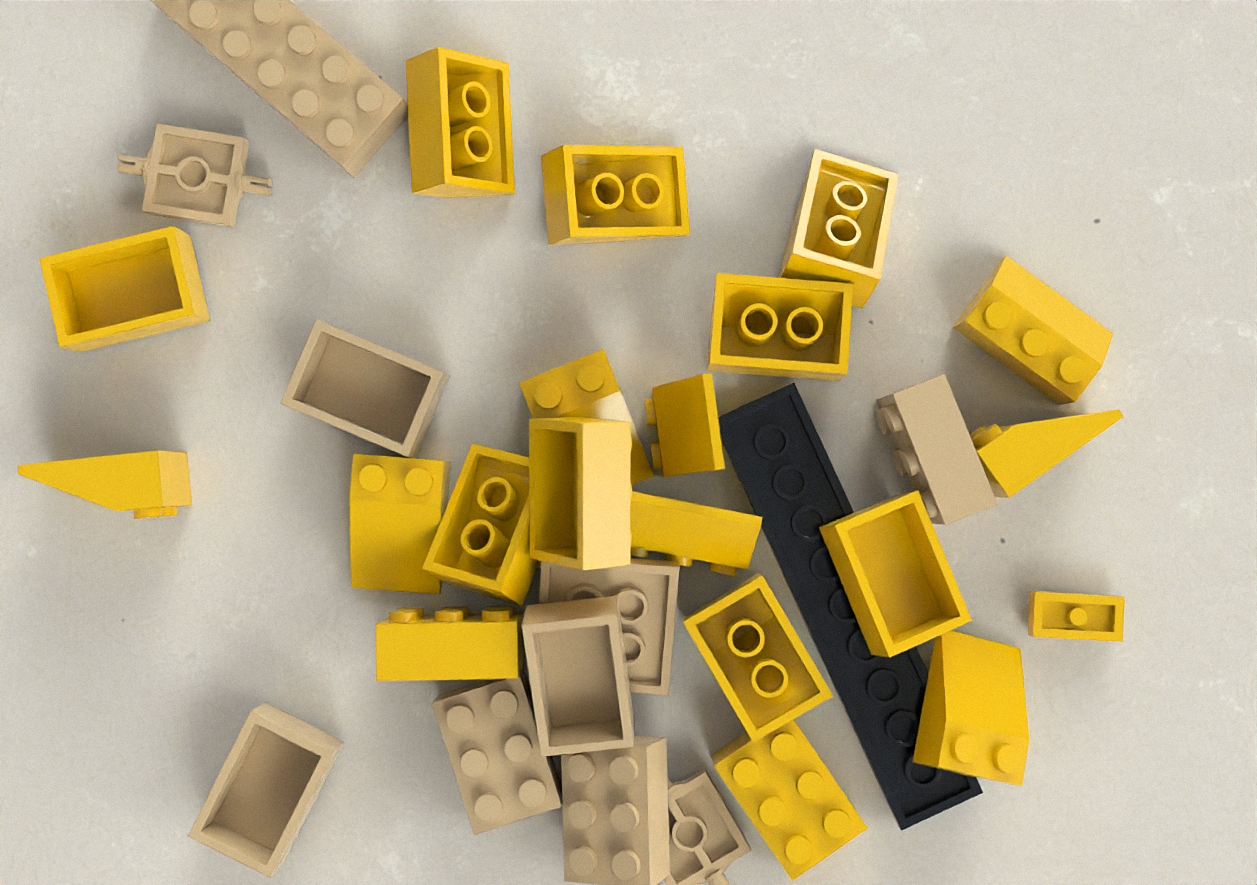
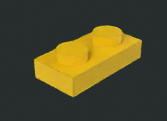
(1076, 616)

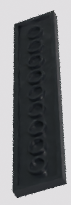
(796, 493)

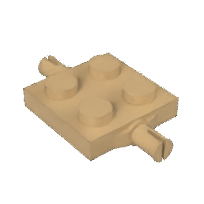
(195, 175)
(701, 833)

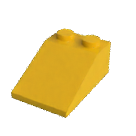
(614, 193)
(841, 224)
(587, 391)
(685, 426)
(1025, 451)
(139, 482)
(394, 521)
(487, 528)
(756, 657)
(974, 710)

